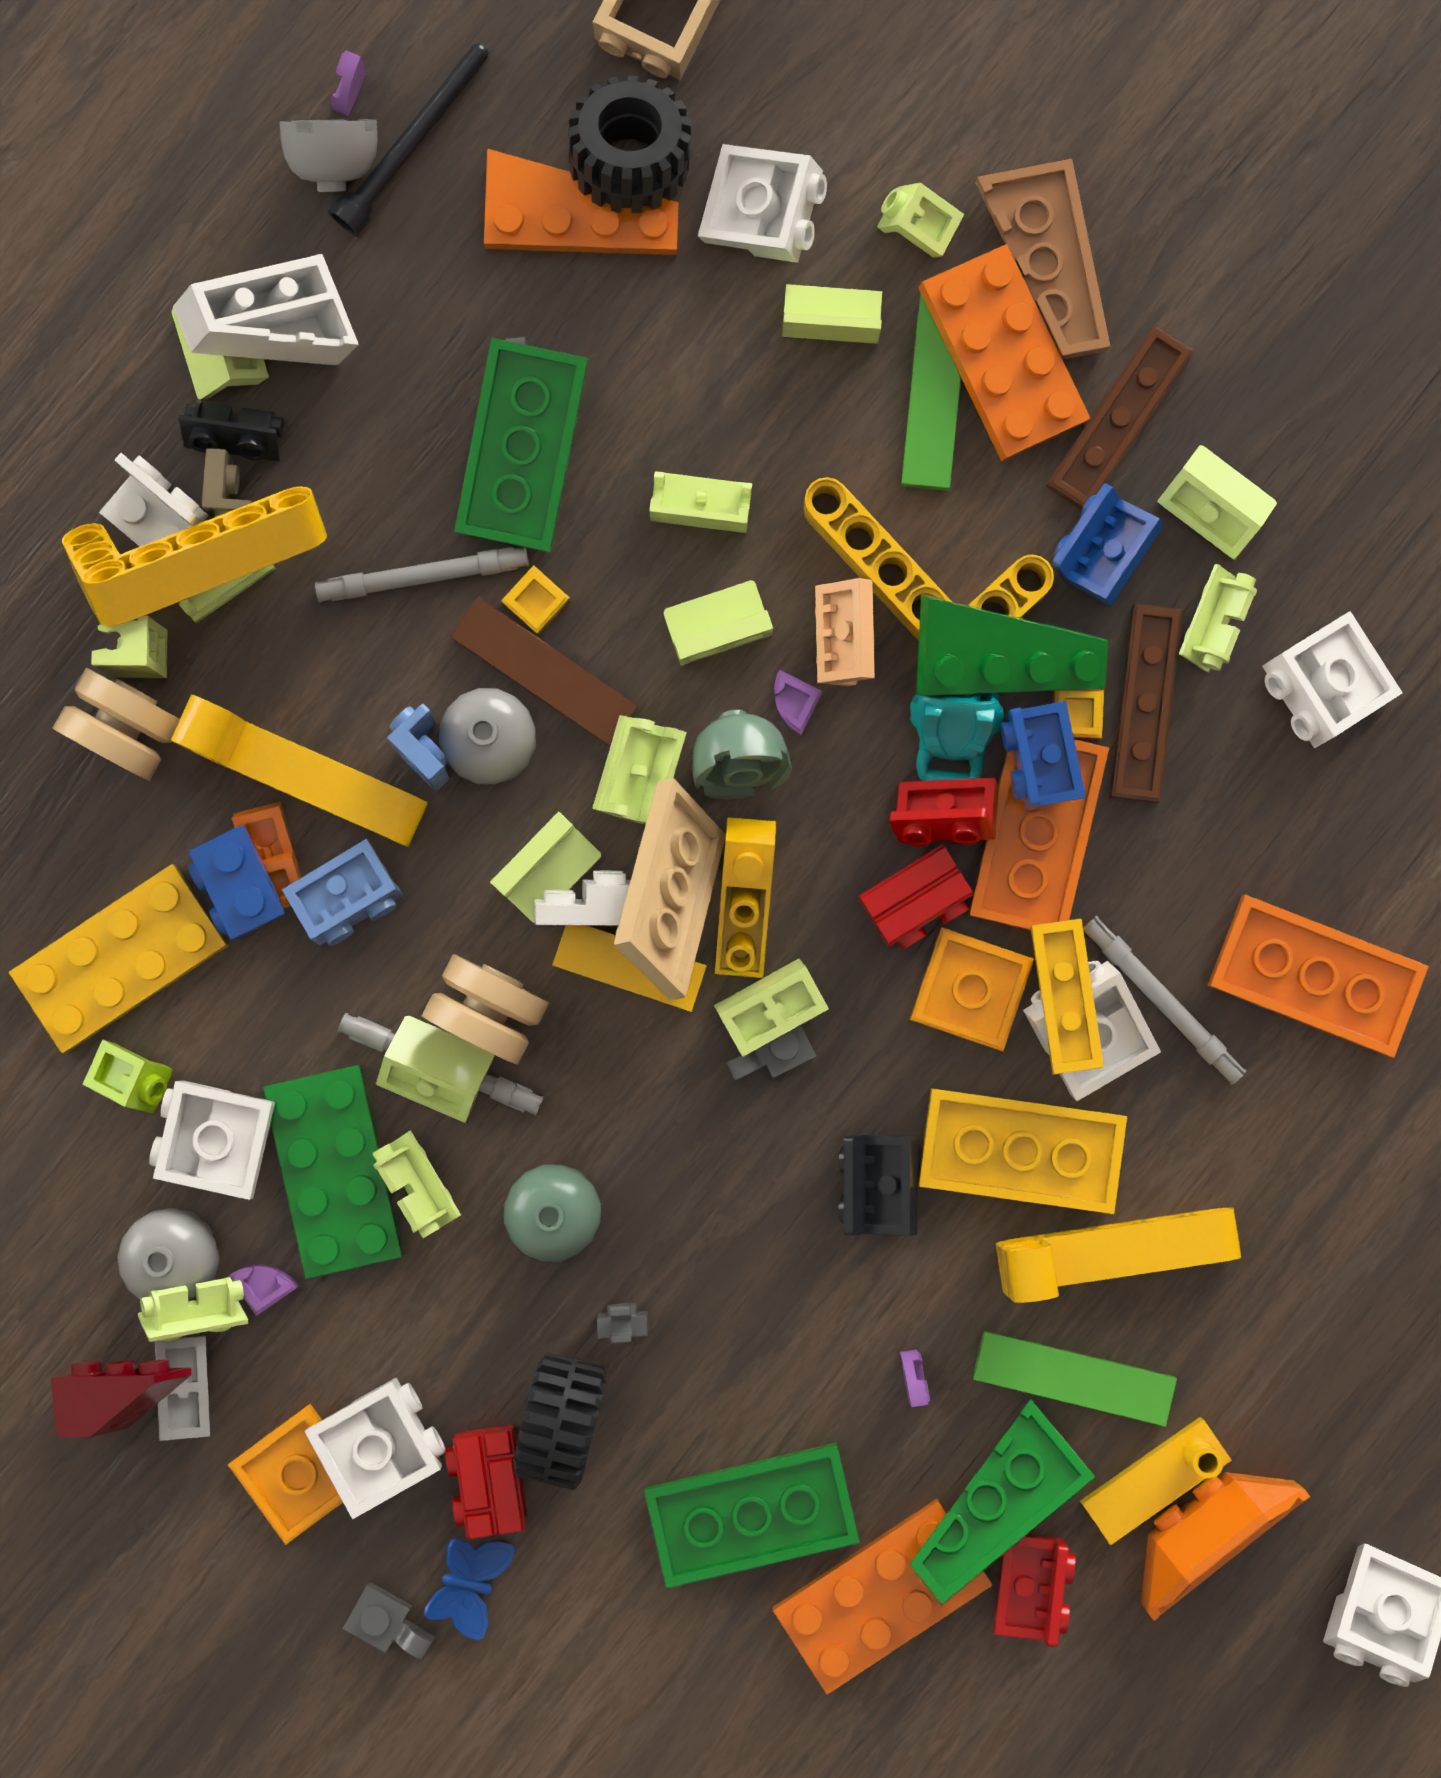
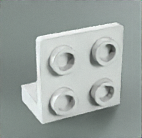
(145, 507)

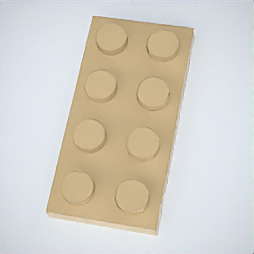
(670, 889)

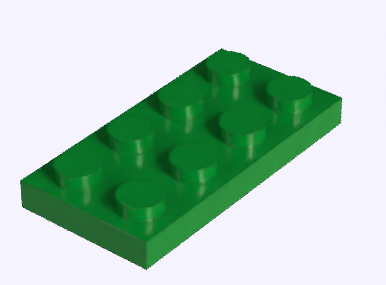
(521, 444)
(327, 1162)
(751, 1515)

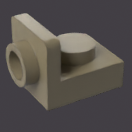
(220, 481)

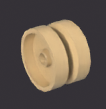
(118, 723)
(484, 1011)

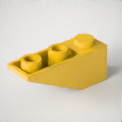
(745, 897)

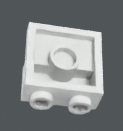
(763, 202)
(1330, 680)
(600, 902)
(1121, 1028)
(211, 1139)
(377, 1446)
(1387, 1617)

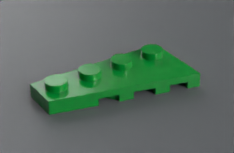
(999, 653)
(1008, 1498)

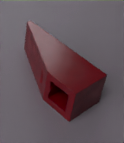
(111, 1398)

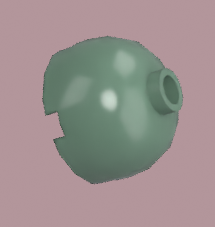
(739, 754)
(552, 1213)

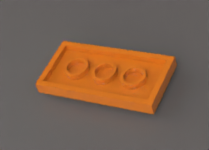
(1004, 352)
(1037, 853)
(1318, 976)
(868, 1603)

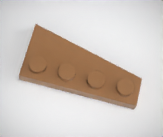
(1047, 234)

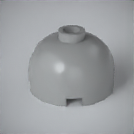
(329, 150)
(487, 736)
(167, 1252)

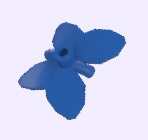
(467, 1570)

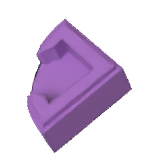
(353, 76)
(795, 701)
(263, 1285)
(914, 1378)

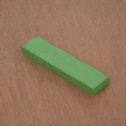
(930, 409)
(1074, 1378)

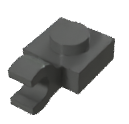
(777, 1055)
(622, 1323)
(381, 1619)

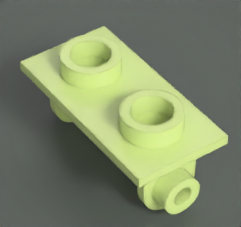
(1209, 637)
(407, 1166)
(170, 1315)

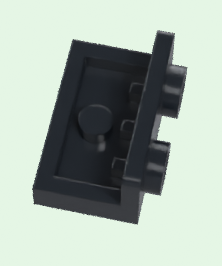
(879, 1185)

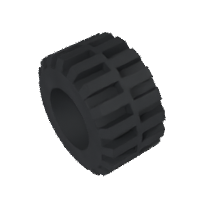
(629, 112)
(559, 1421)

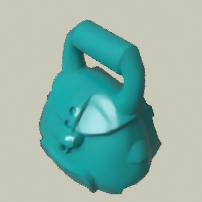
(954, 730)

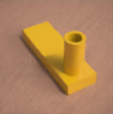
(593, 955)
(1067, 996)
(1156, 1480)

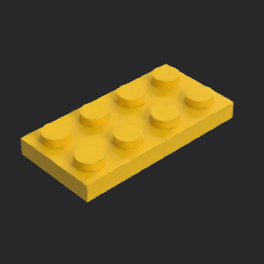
(118, 958)
(1022, 1151)

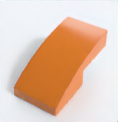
(273, 843)

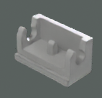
(186, 1409)

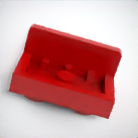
(946, 811)
(1033, 1590)

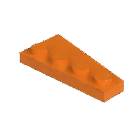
(544, 211)

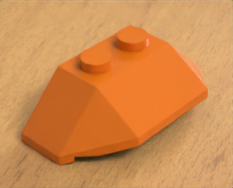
(1209, 1532)

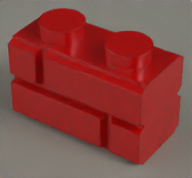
(916, 897)
(489, 1491)

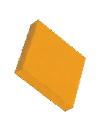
(971, 989)
(288, 1477)

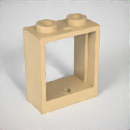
(655, 55)

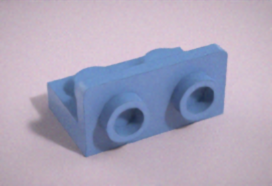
(416, 748)
(343, 894)

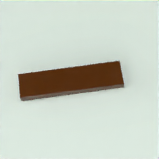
(1120, 417)
(542, 670)
(1146, 703)

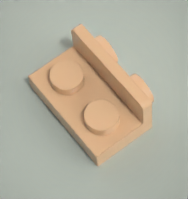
(844, 632)

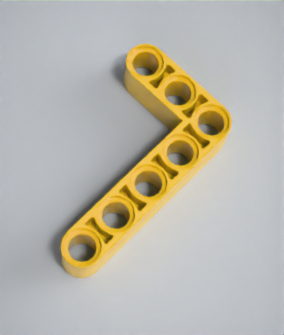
(886, 550)
(192, 559)
(298, 771)
(1038, 1264)

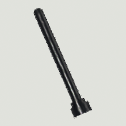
(353, 210)

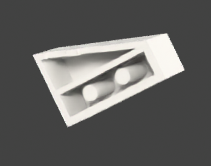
(269, 314)

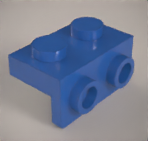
(1105, 545)
(1043, 755)
(236, 884)

